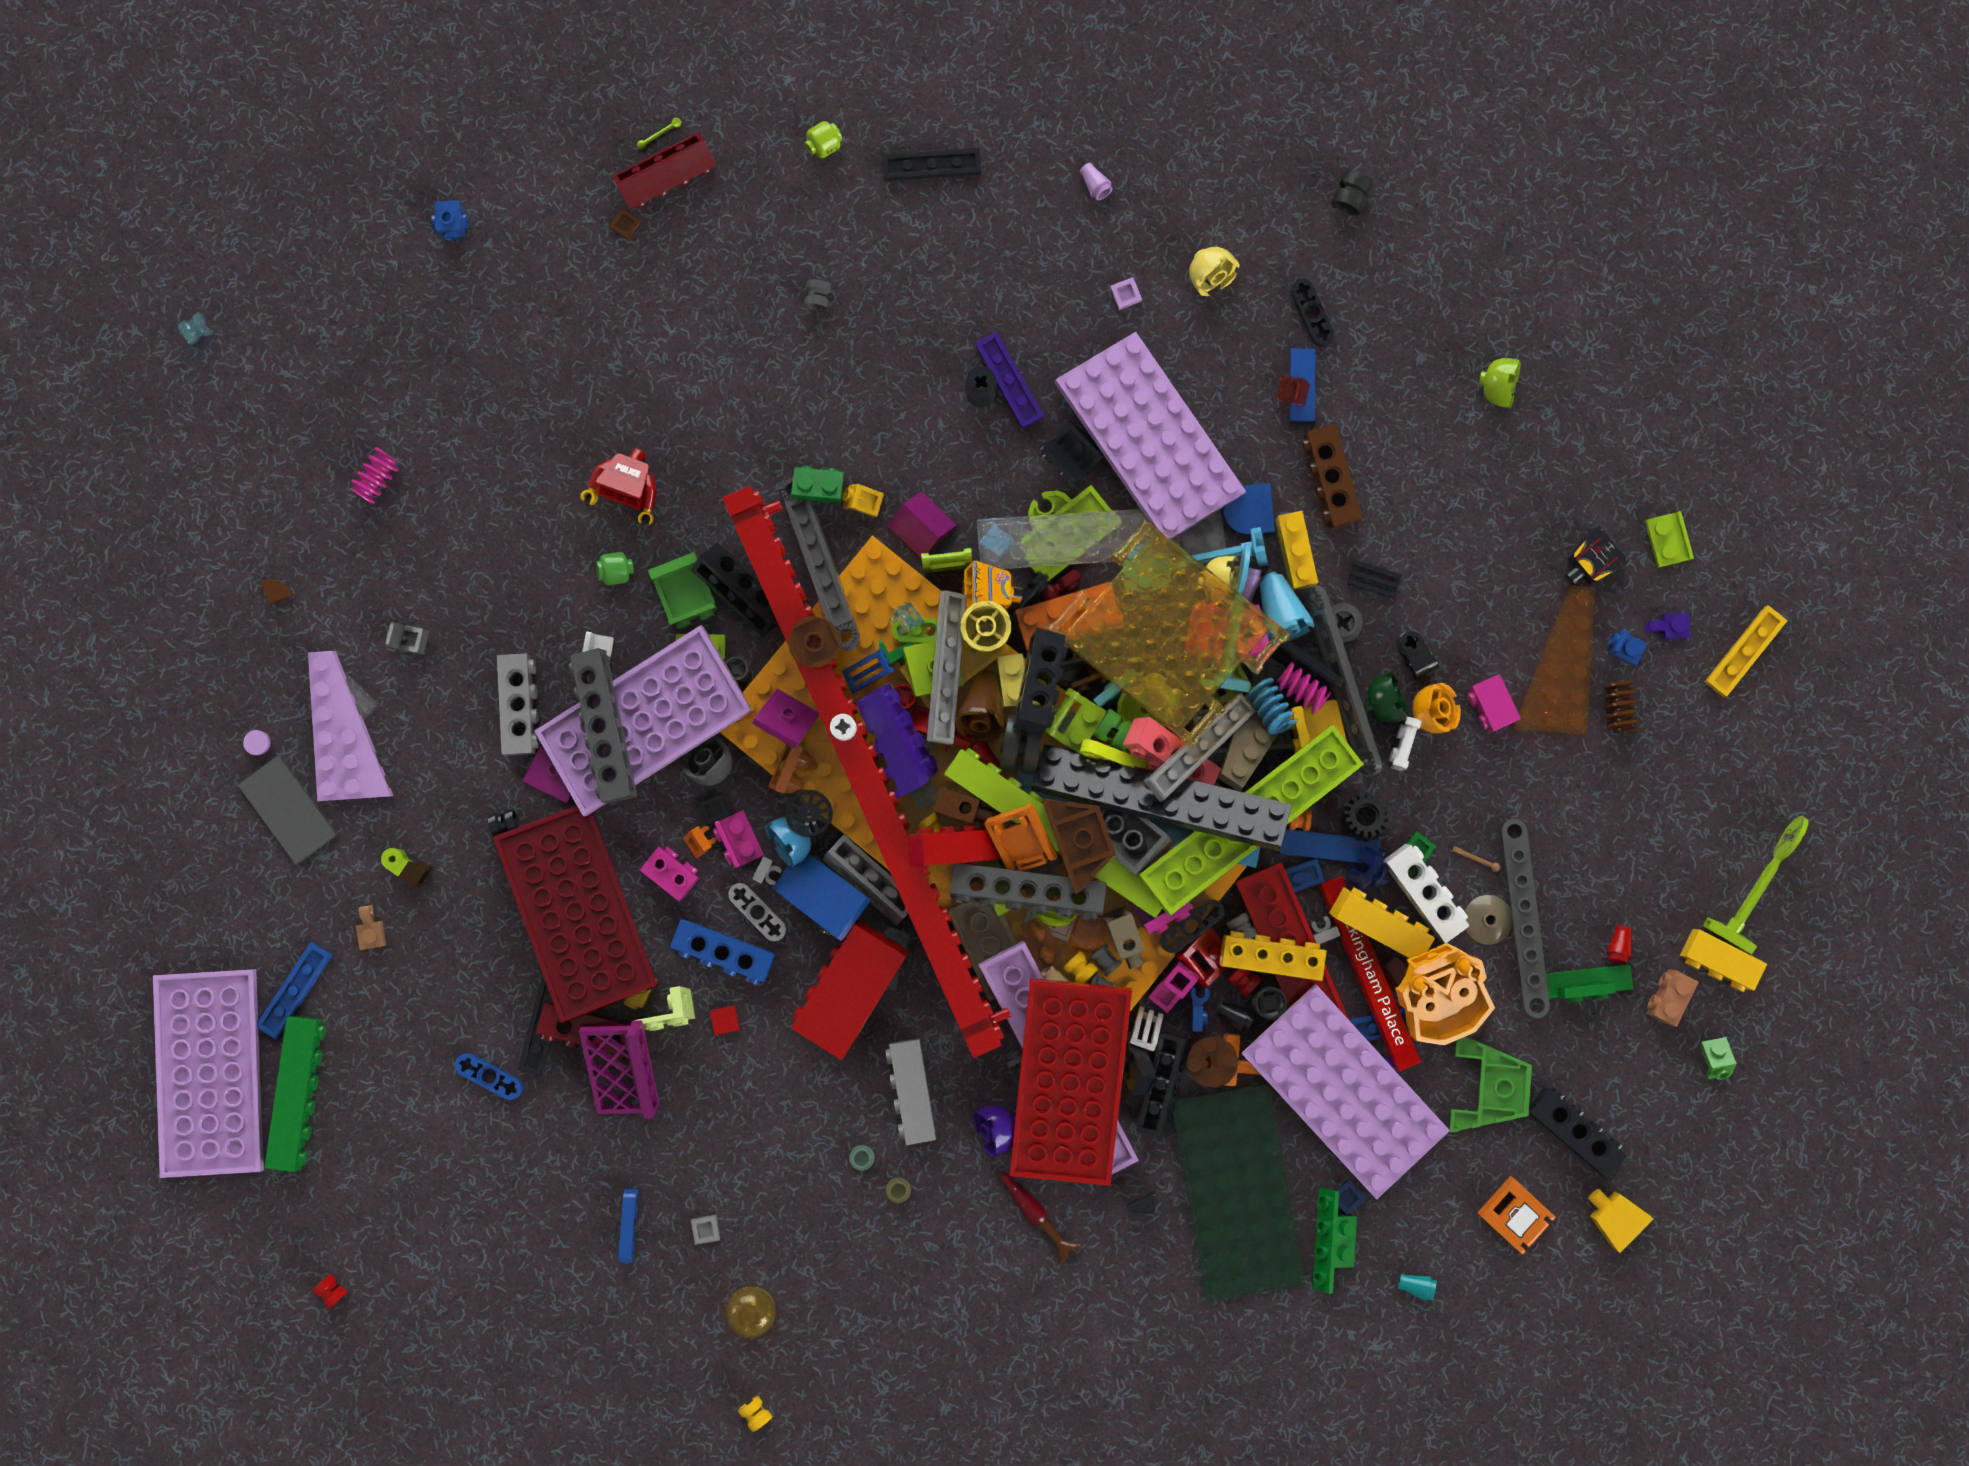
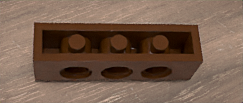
(1329, 439)

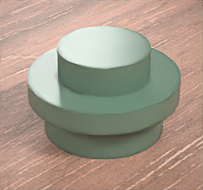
(861, 1157)

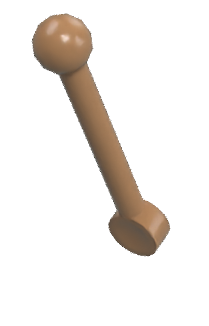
(1494, 866)

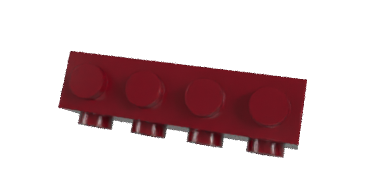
(664, 170)

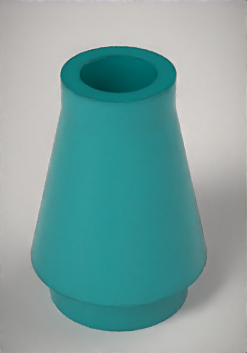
(1419, 1286)

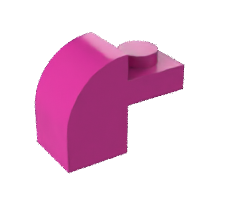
(1173, 986)

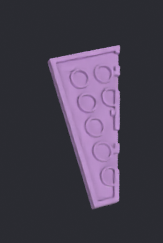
(342, 745)

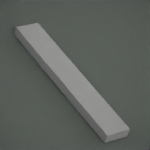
(946, 668)
(1188, 759)

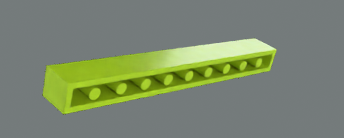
(1006, 796)

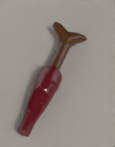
(1037, 1215)

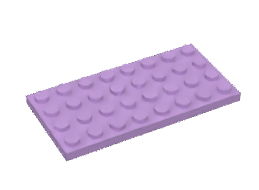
(1149, 436)
(664, 711)
(208, 1073)
(1345, 1091)

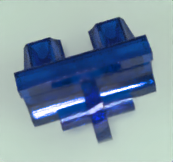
(1373, 860)

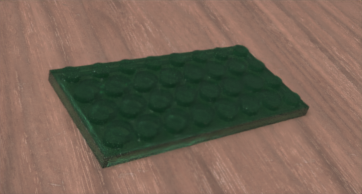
(1238, 1192)

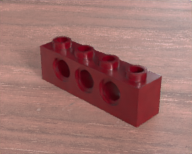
(548, 1028)

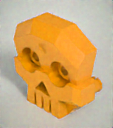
(1450, 1013)

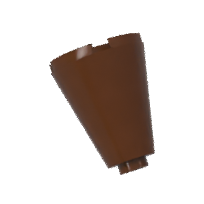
(982, 709)

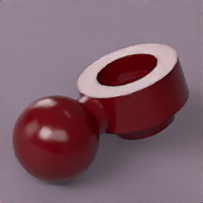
(1068, 582)

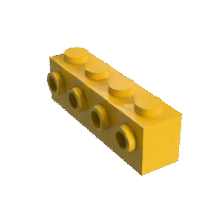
(1381, 924)
(1273, 957)

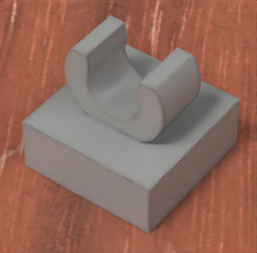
(763, 871)
(1326, 933)

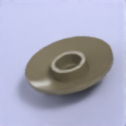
(1478, 927)

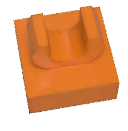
(698, 842)

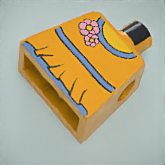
(989, 583)

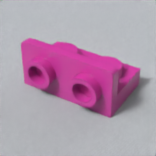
(738, 839)

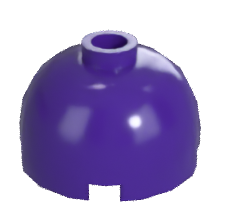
(996, 1128)

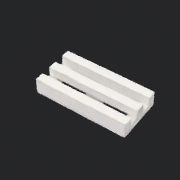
(1149, 1018)

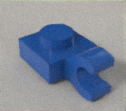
(1198, 1016)

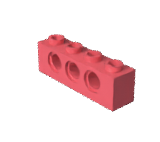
(1157, 744)

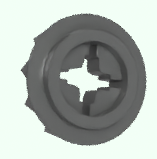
(1354, 625)

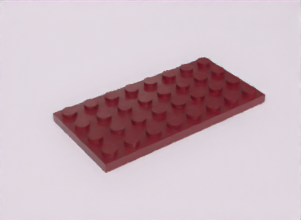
(575, 913)

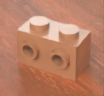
(1671, 997)

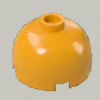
(1436, 708)

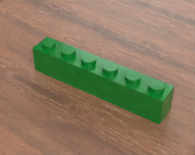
(294, 1093)

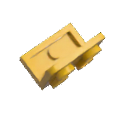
(1311, 726)

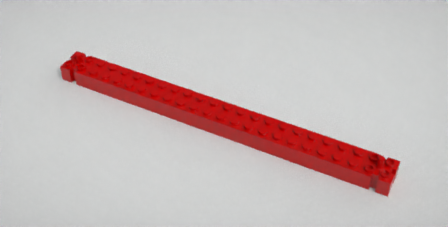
(867, 780)

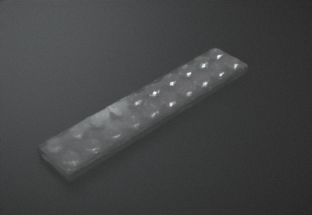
(1079, 538)

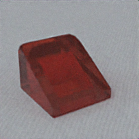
(1293, 390)
(1394, 971)

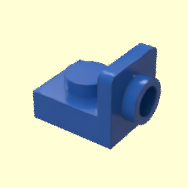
(1626, 647)

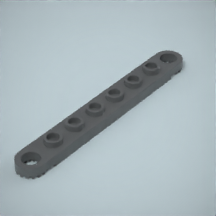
(821, 566)
(1346, 689)
(1525, 918)

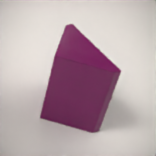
(921, 524)

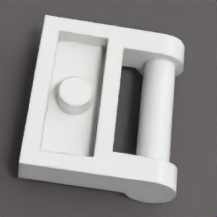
(1406, 734)

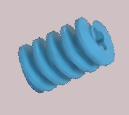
(1270, 708)

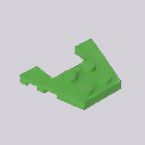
(1502, 1087)

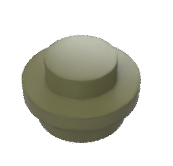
(898, 1190)

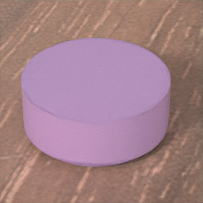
(256, 742)

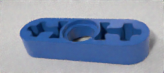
(475, 1061)
(627, 1234)

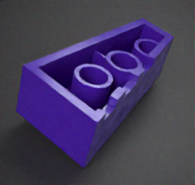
(897, 740)

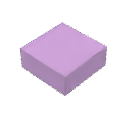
(1126, 293)

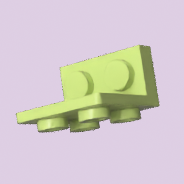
(681, 1002)

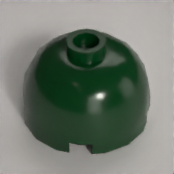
(1386, 700)

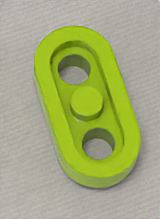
(917, 635)

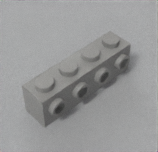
(912, 1091)

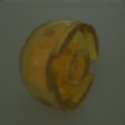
(750, 1312)

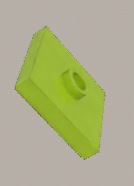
(920, 665)

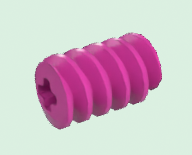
(374, 475)
(1302, 688)

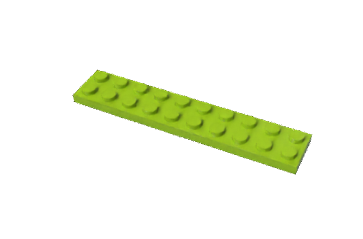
(1206, 857)

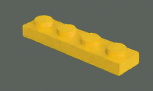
(1745, 651)

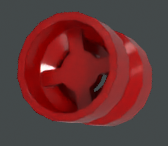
(905, 692)
(1244, 980)
(329, 1291)

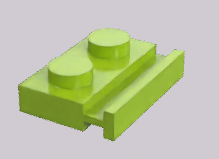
(1669, 539)

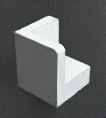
(595, 641)

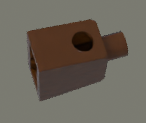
(950, 804)

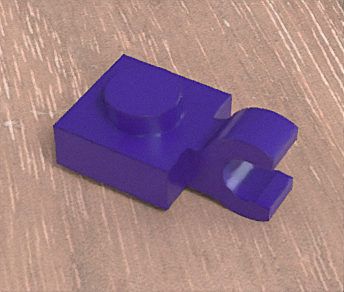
(1672, 625)

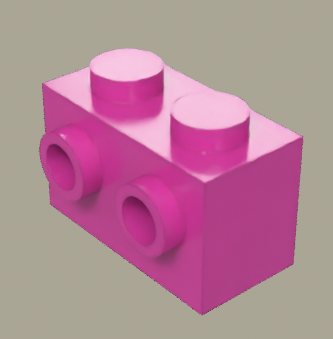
(1493, 704)
(670, 873)

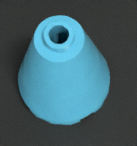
(1284, 606)

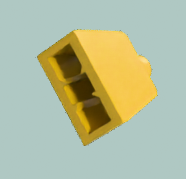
(1618, 1219)

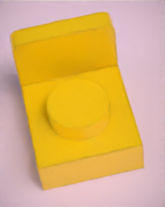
(862, 499)

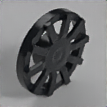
(809, 813)

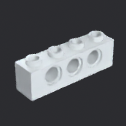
(1455, 919)

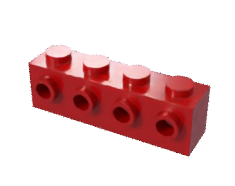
(951, 846)

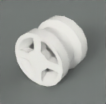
(847, 729)

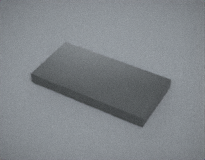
(287, 810)

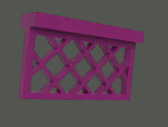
(640, 1063)

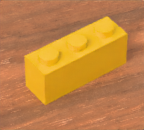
(1296, 550)
(1722, 960)

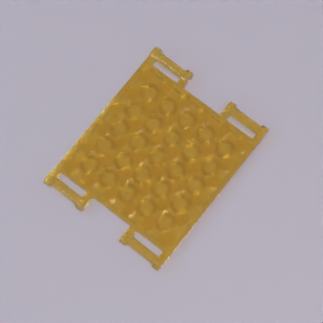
(1168, 632)

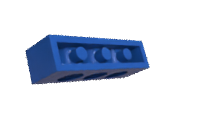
(688, 931)

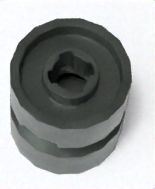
(1352, 190)
(1269, 1002)

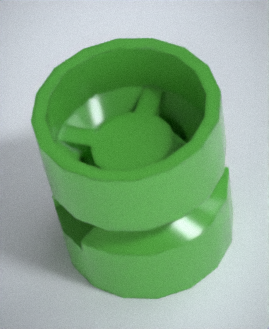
(1105, 734)

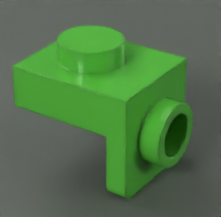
(1718, 1058)

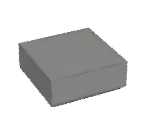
(705, 1229)

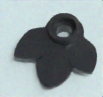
(1035, 583)

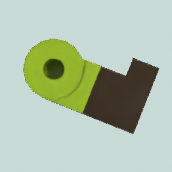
(399, 864)

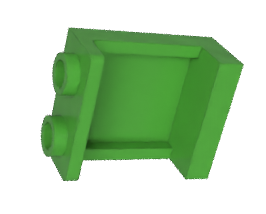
(682, 592)

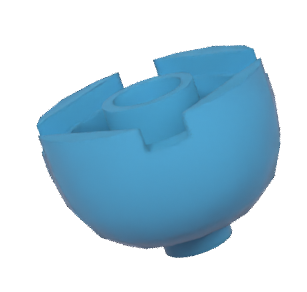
(790, 846)

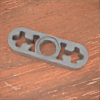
(766, 929)

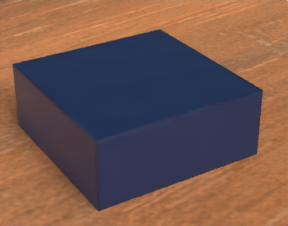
(1349, 1197)

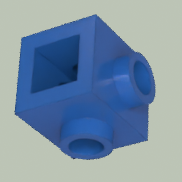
(450, 220)

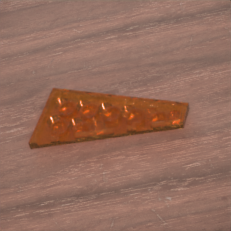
(1561, 683)

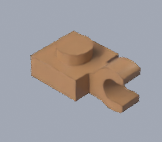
(370, 933)

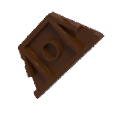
(1080, 839)

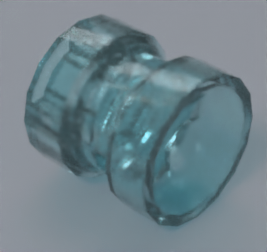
(194, 328)

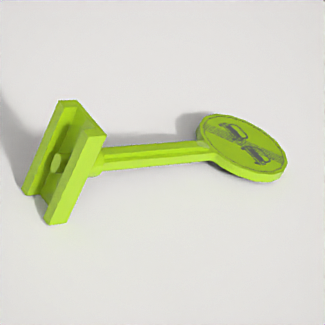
(1786, 845)

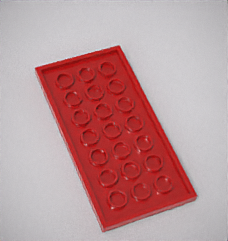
(1070, 1081)

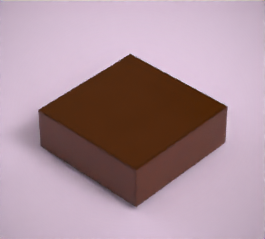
(625, 224)

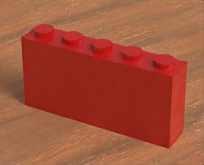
(848, 989)

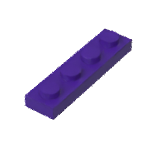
(1009, 380)

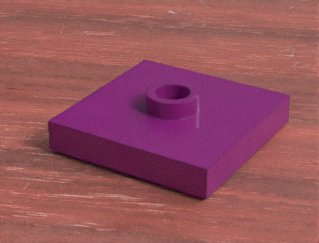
(785, 718)
(545, 777)

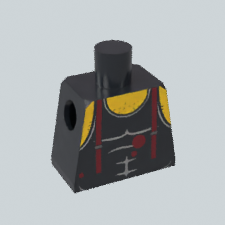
(1594, 558)

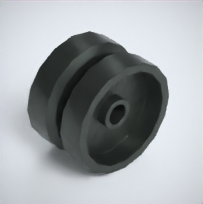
(1019, 744)

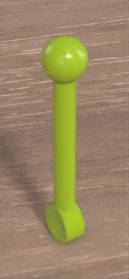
(676, 122)

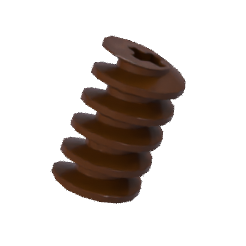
(1621, 706)

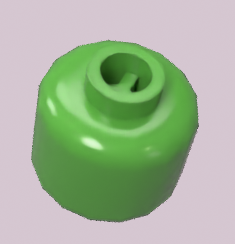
(614, 568)

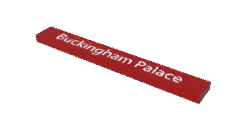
(1373, 984)

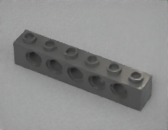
(623, 785)
(965, 875)

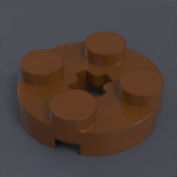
(818, 628)
(1198, 1064)

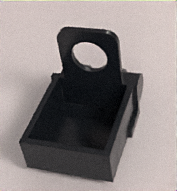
(1138, 1068)

